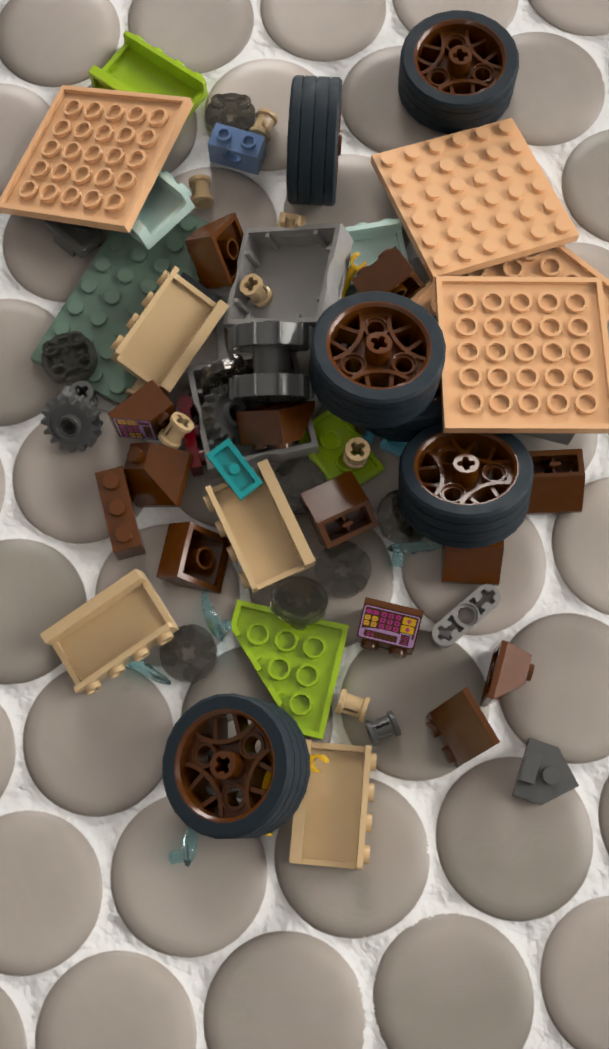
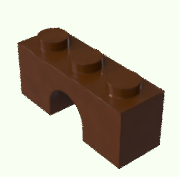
(119, 513)

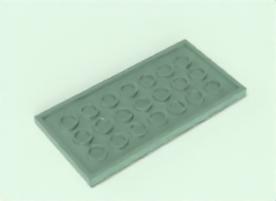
(113, 292)

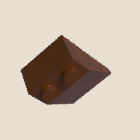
(461, 728)

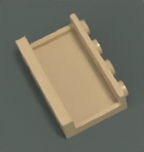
(167, 331)
(260, 531)
(111, 631)
(333, 813)

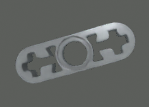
(486, 608)

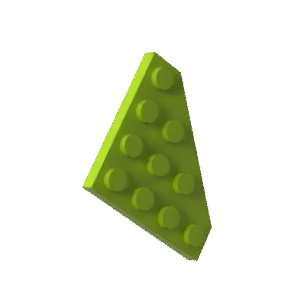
(292, 663)

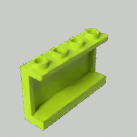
(148, 70)

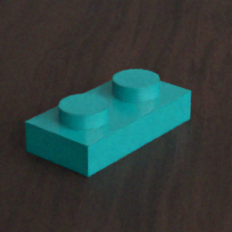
(234, 469)

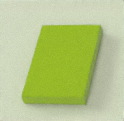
(332, 438)

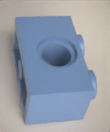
(237, 148)

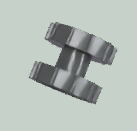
(270, 348)

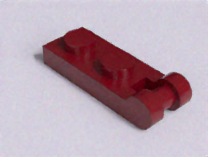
(186, 406)

